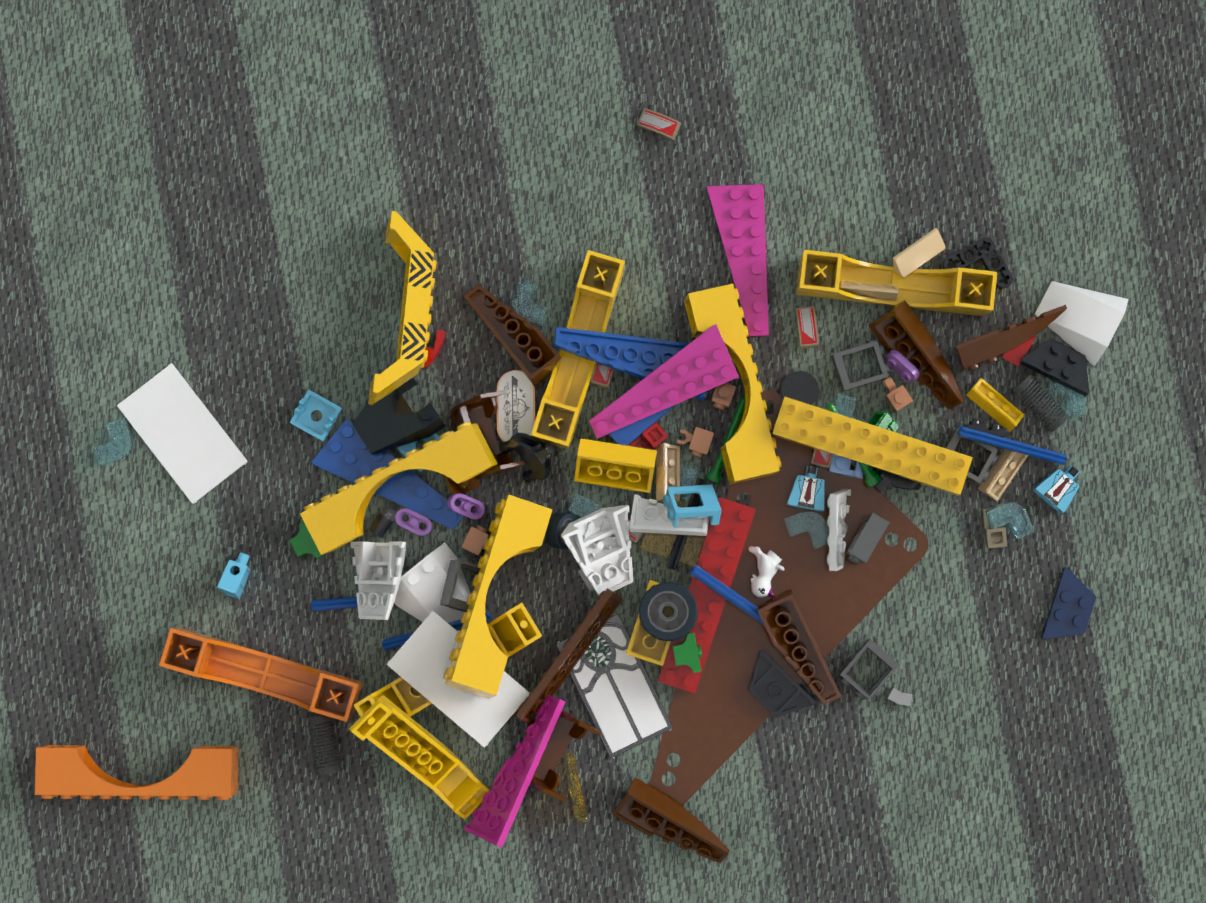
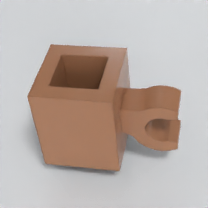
(897, 397)
(699, 441)
(475, 540)

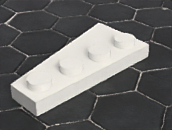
(652, 517)
(837, 528)

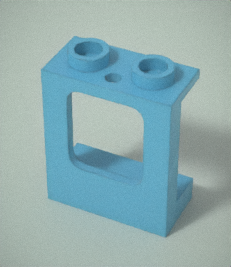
(709, 500)

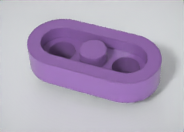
(902, 366)
(464, 506)
(414, 521)

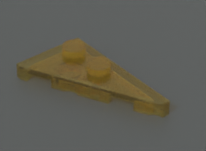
(575, 789)

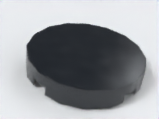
(800, 387)

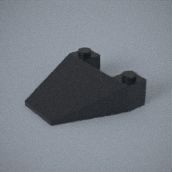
(393, 422)

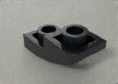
(994, 430)

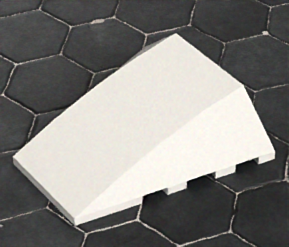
(1088, 320)
(602, 547)
(378, 577)

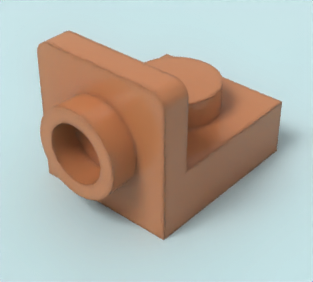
(723, 395)

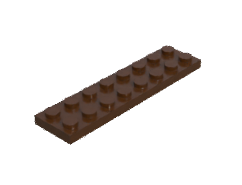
(573, 651)

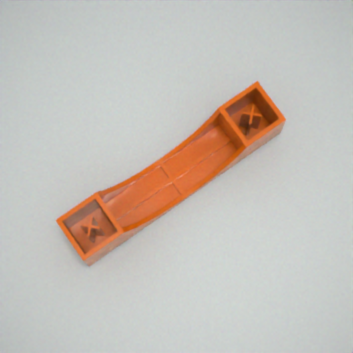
(261, 672)
(72, 772)

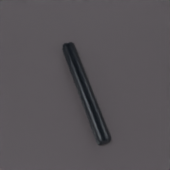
(681, 539)

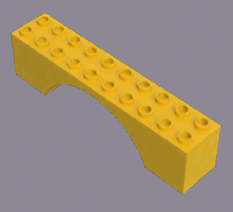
(939, 290)
(572, 374)
(872, 446)
(751, 448)
(341, 515)
(477, 660)

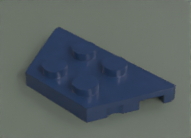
(1069, 608)

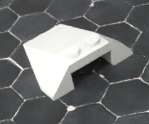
(423, 587)

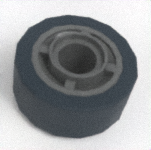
(557, 524)

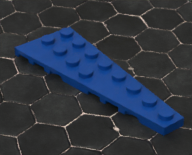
(620, 352)
(351, 459)

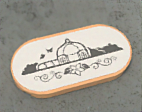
(515, 407)

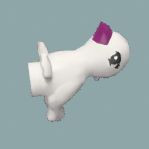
(767, 568)

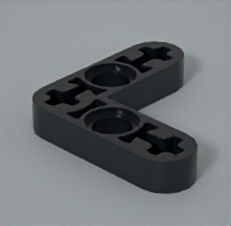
(985, 257)

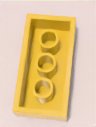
(615, 465)
(646, 646)

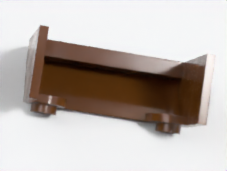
(480, 411)
(566, 727)

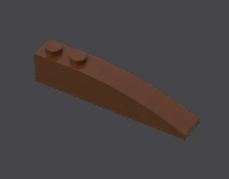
(904, 332)
(518, 336)
(999, 342)
(797, 644)
(660, 815)

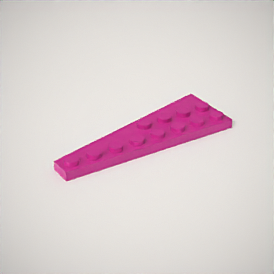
(742, 231)
(688, 373)
(511, 783)

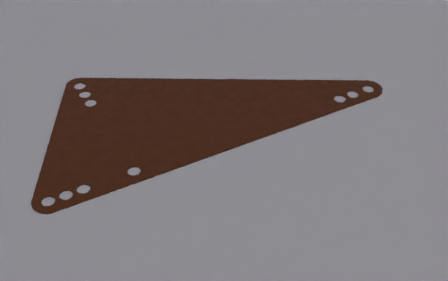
(722, 710)

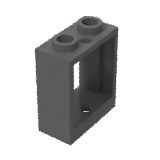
(842, 373)
(991, 459)
(866, 539)
(447, 596)
(883, 656)

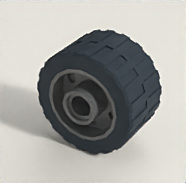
(652, 609)

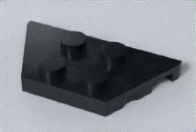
(1060, 365)
(776, 688)

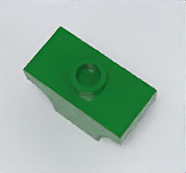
(304, 543)
(688, 653)

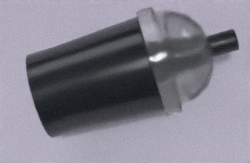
(383, 521)

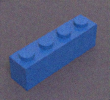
(629, 433)

